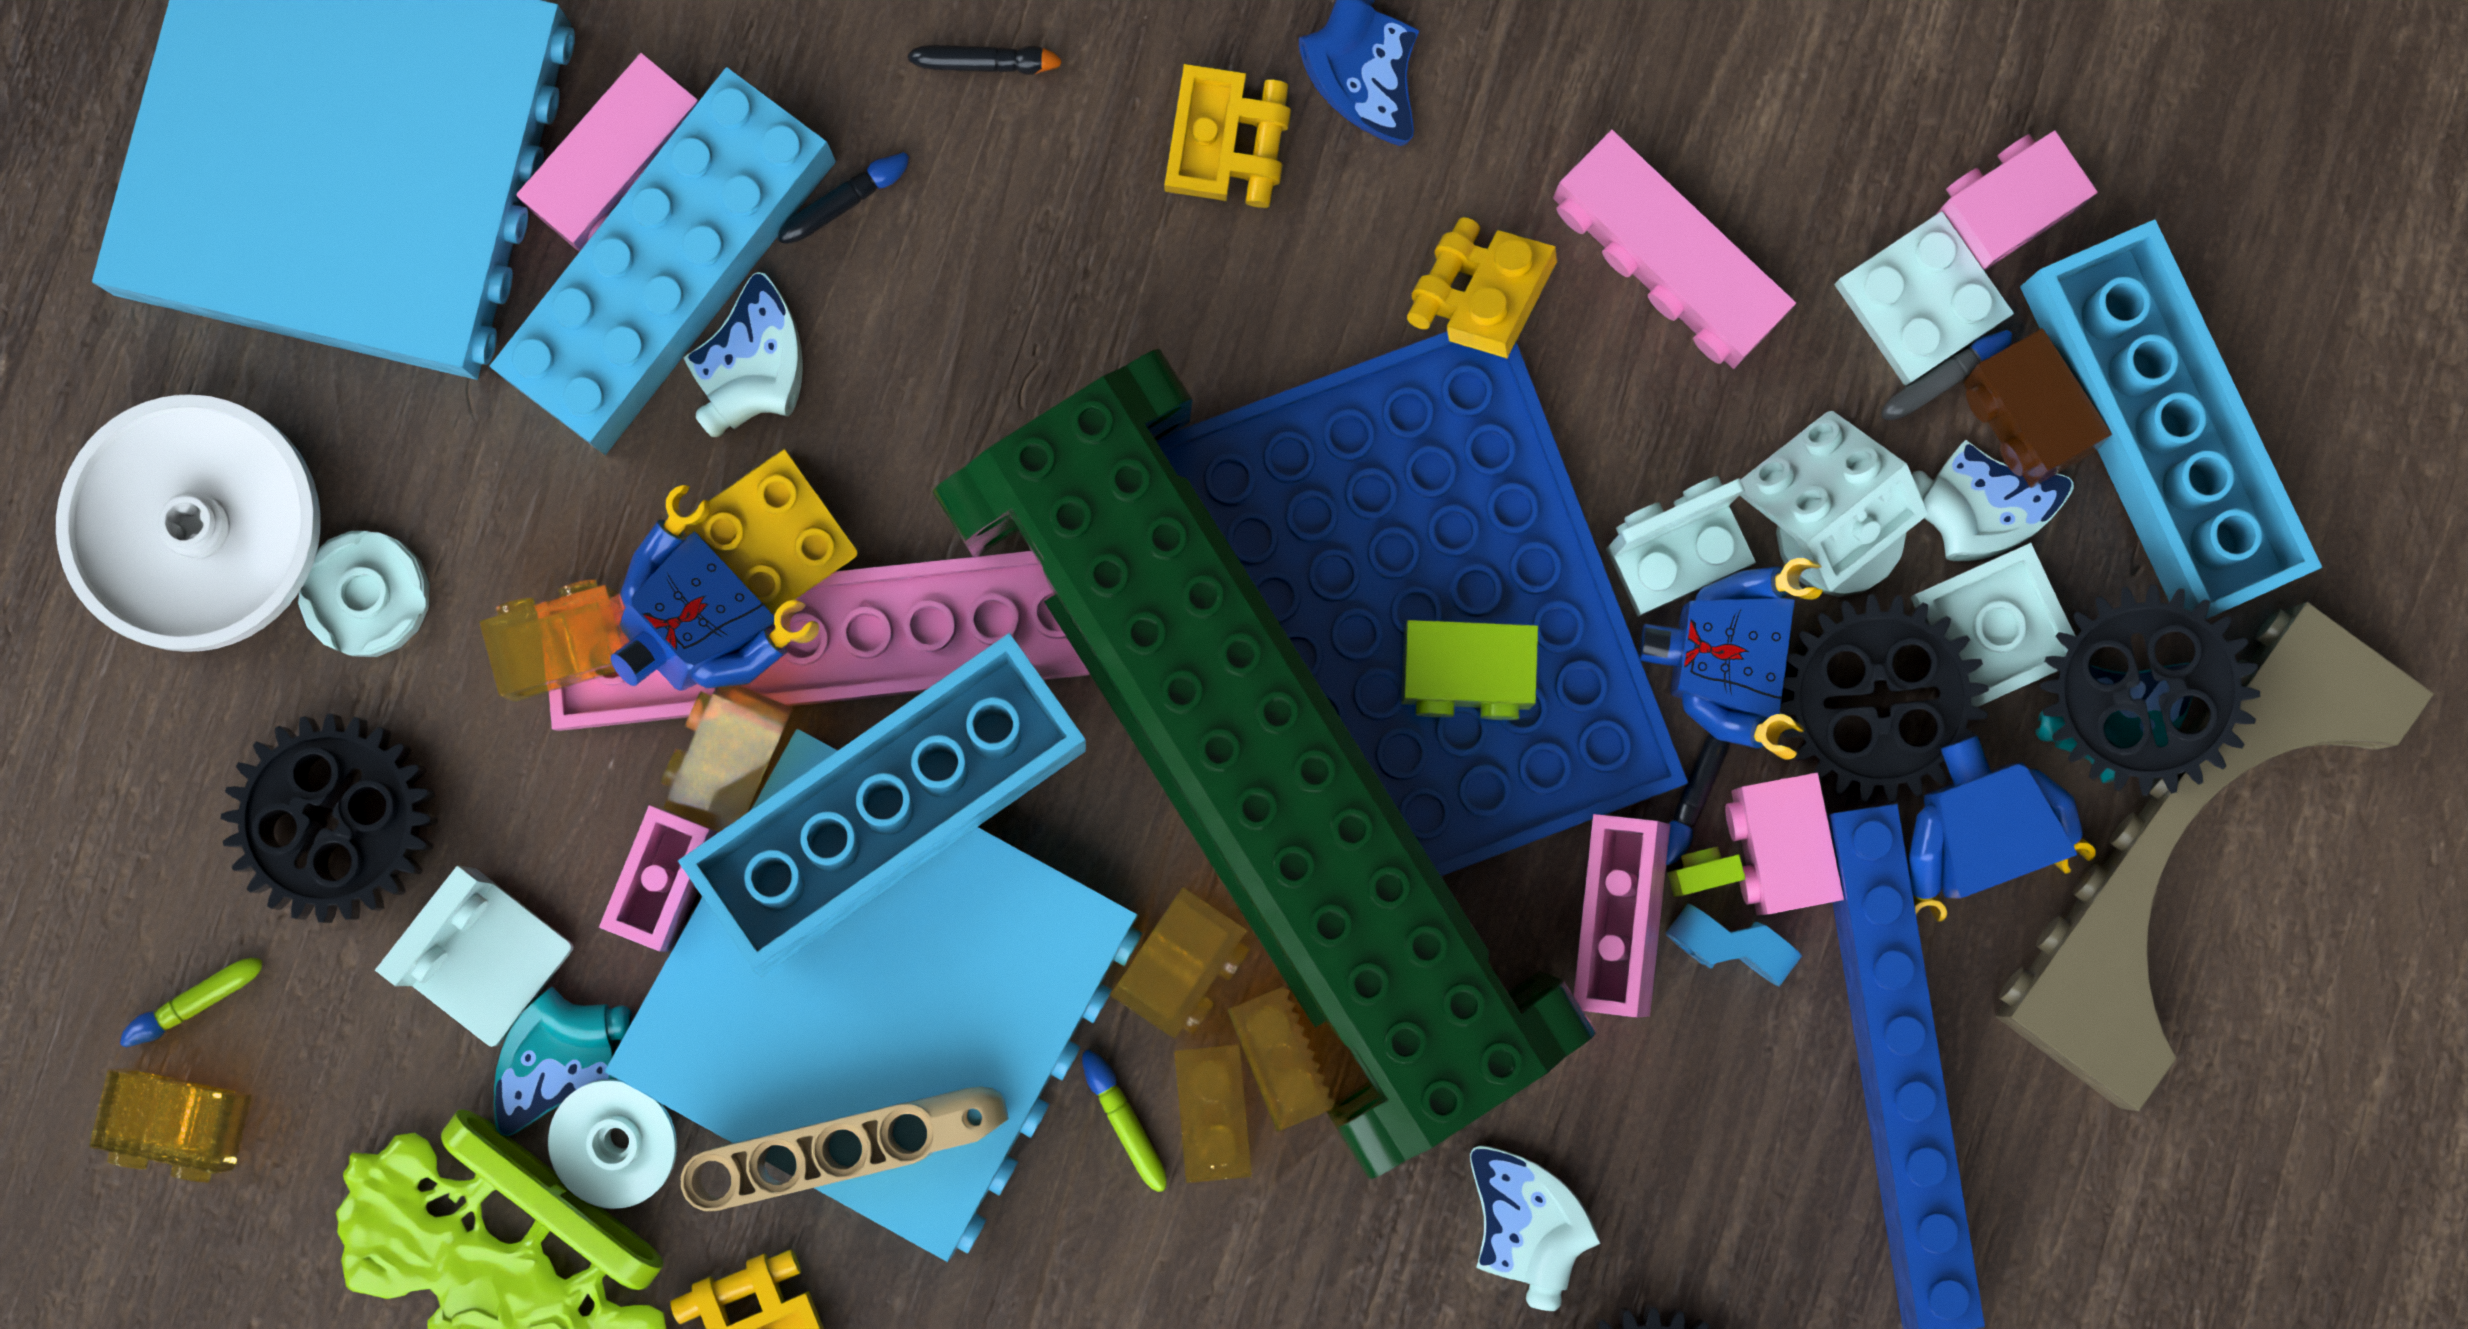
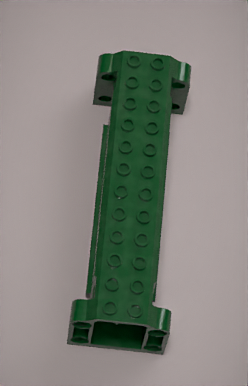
(1262, 765)

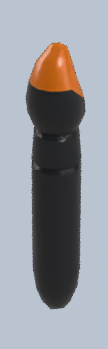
(1026, 60)

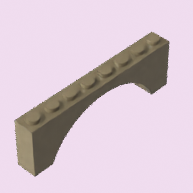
(2090, 985)

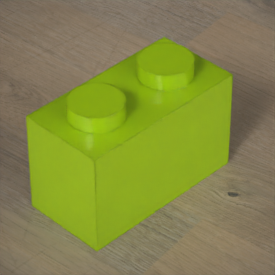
(1469, 667)

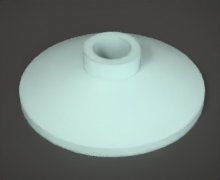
(592, 1163)

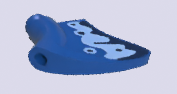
(1363, 68)

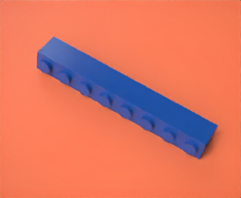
(1902, 1074)

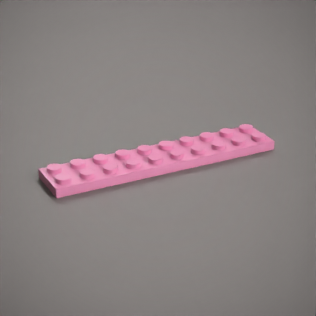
(876, 638)

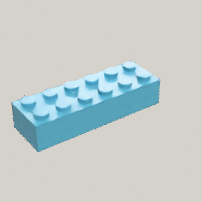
(665, 261)
(2177, 424)
(883, 805)

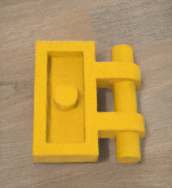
(1207, 131)
(1499, 296)
(760, 1277)

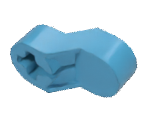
(1712, 943)

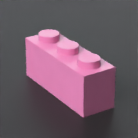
(607, 152)
(1621, 915)

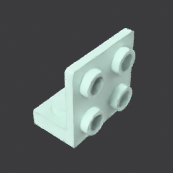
(1836, 496)
(1681, 549)
(477, 954)

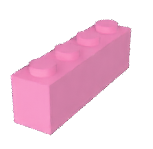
(1671, 250)

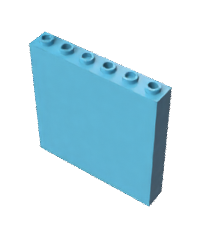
(338, 169)
(924, 991)

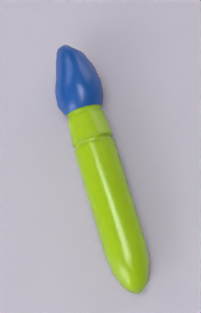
(154, 1024)
(1103, 1083)

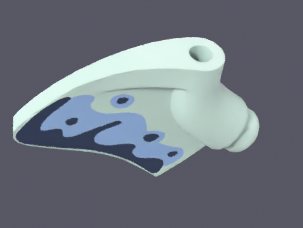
(750, 361)
(1985, 505)
(1530, 1224)

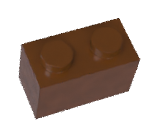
(2035, 409)

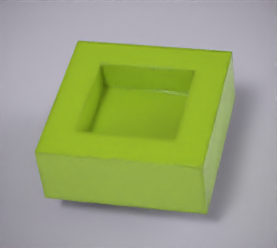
(1705, 871)

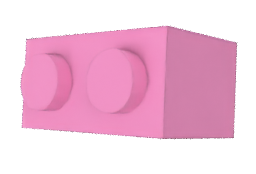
(2018, 199)
(1784, 844)
(653, 887)

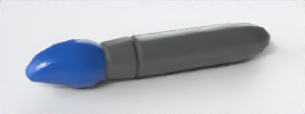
(1944, 376)

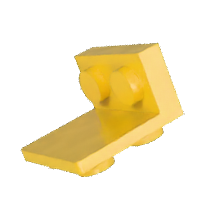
(775, 532)

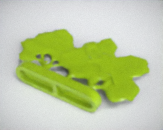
(478, 1279)

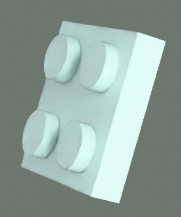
(1923, 298)
(2007, 616)

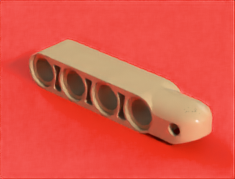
(750, 1182)

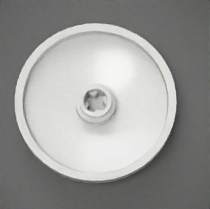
(188, 523)

